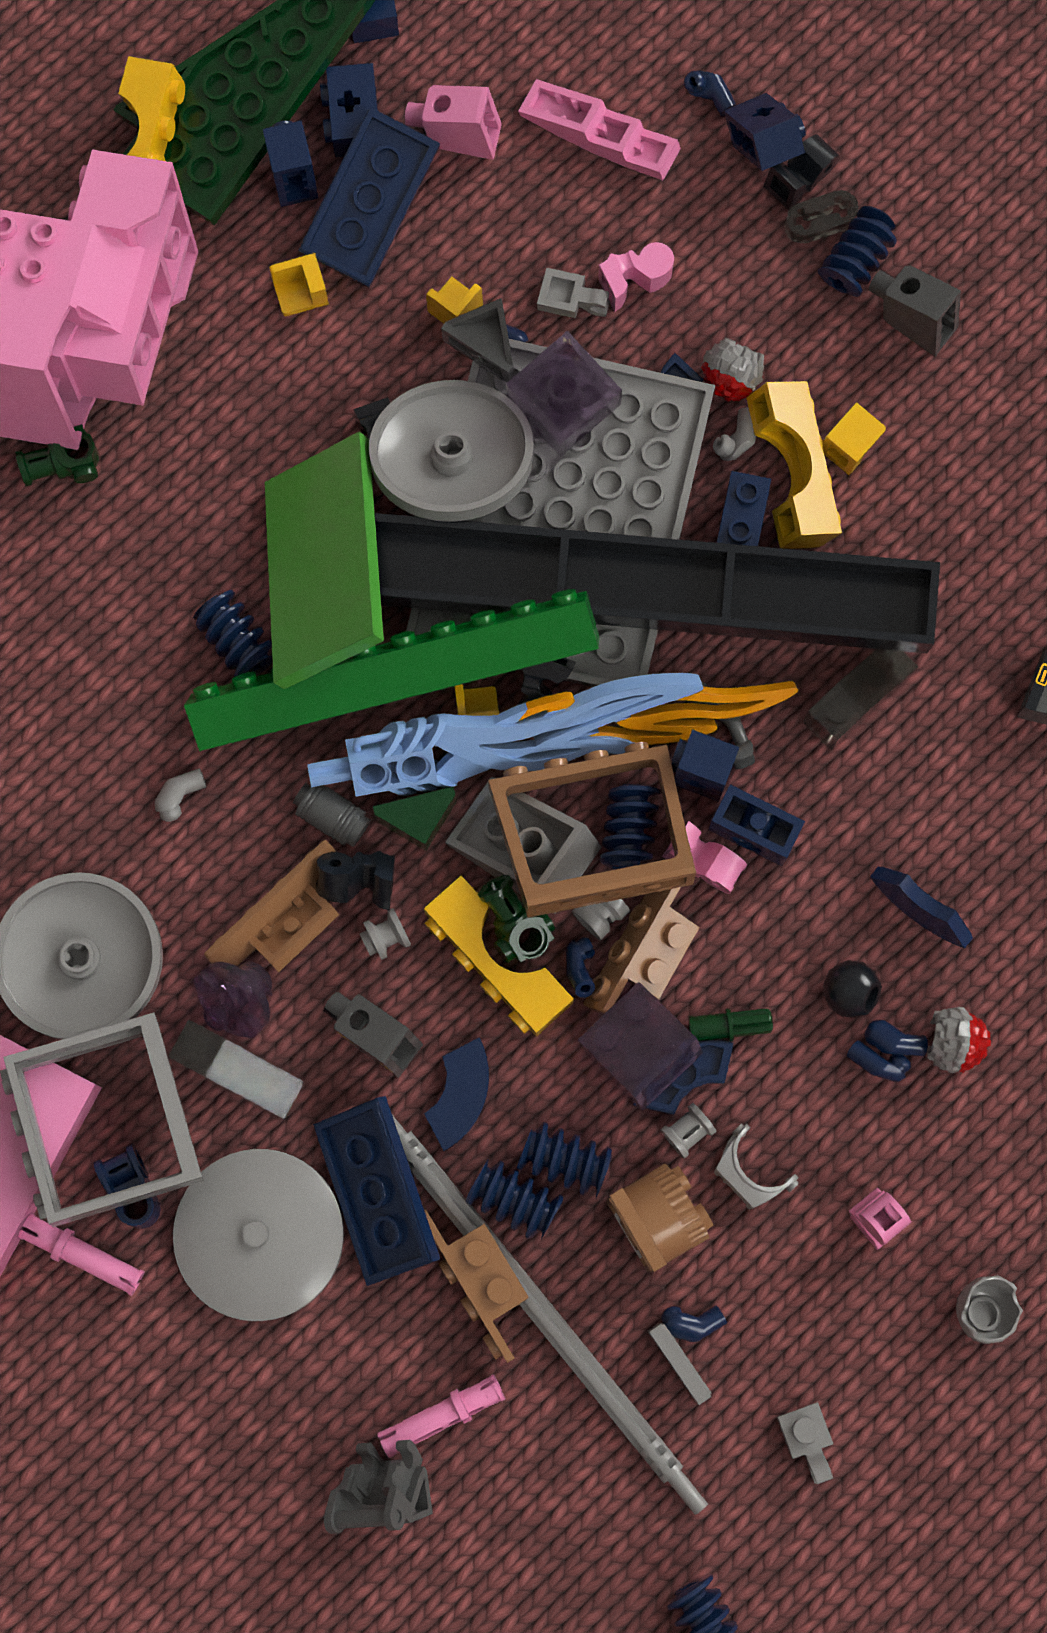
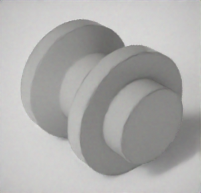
(381, 936)

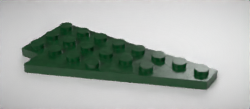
(247, 85)

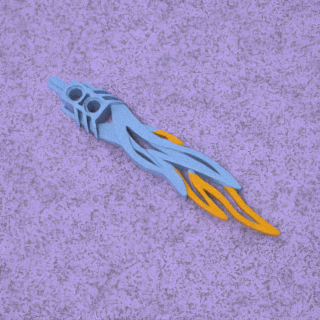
(559, 723)

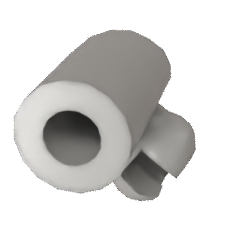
(733, 446)
(173, 792)

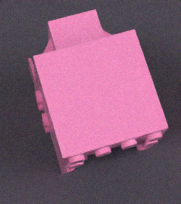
(89, 296)

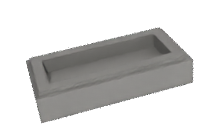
(680, 1363)

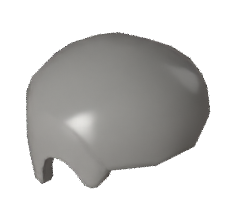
(988, 1309)

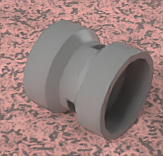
(599, 916)

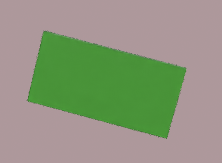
(322, 561)

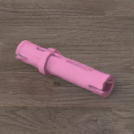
(80, 1254)
(454, 1409)

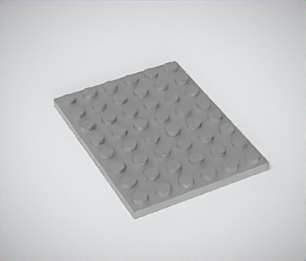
(618, 479)

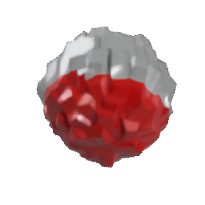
(732, 370)
(958, 1040)

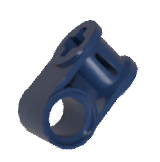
(123, 1173)

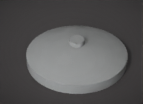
(451, 450)
(78, 955)
(258, 1235)

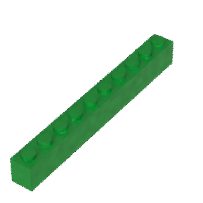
(397, 669)

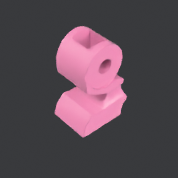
(649, 270)
(712, 860)
(879, 1217)

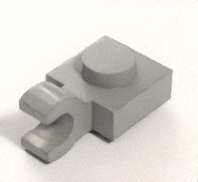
(565, 293)
(807, 1435)

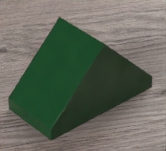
(418, 816)

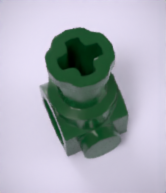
(56, 460)
(512, 921)

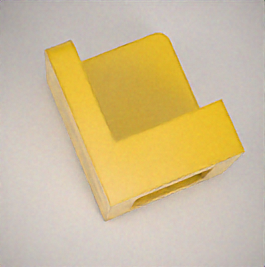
(299, 284)
(453, 300)
(852, 438)
(476, 701)

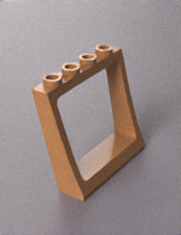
(603, 886)

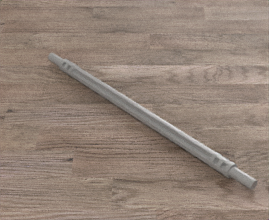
(556, 1329)

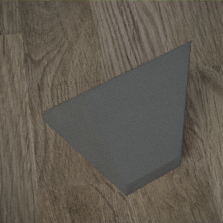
(482, 338)

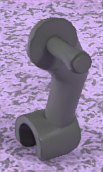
(745, 753)

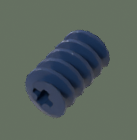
(859, 251)
(232, 634)
(628, 825)
(565, 1159)
(514, 1199)
(699, 1608)

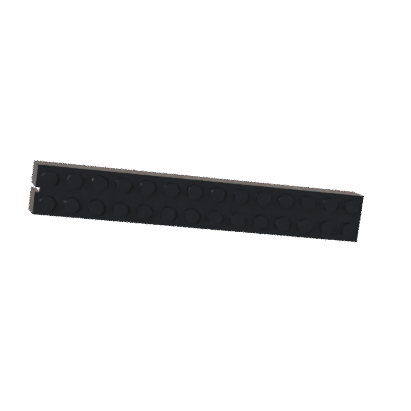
(662, 582)

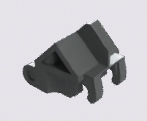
(380, 1491)

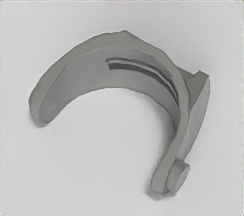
(735, 1178)

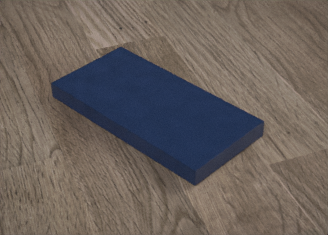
(369, 197)
(376, 1191)

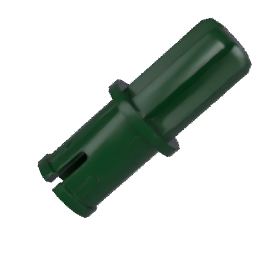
(731, 1024)

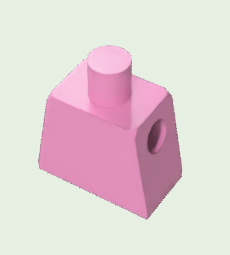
(458, 119)

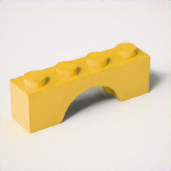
(152, 93)
(787, 420)
(532, 996)

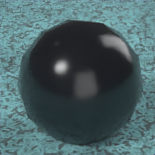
(852, 989)

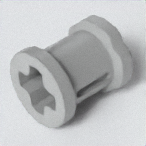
(688, 1130)

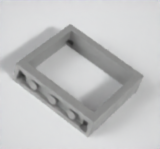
(26, 1122)

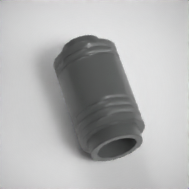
(331, 814)

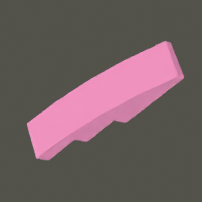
(599, 130)

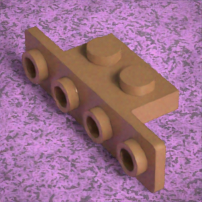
(281, 920)
(645, 952)
(485, 1278)

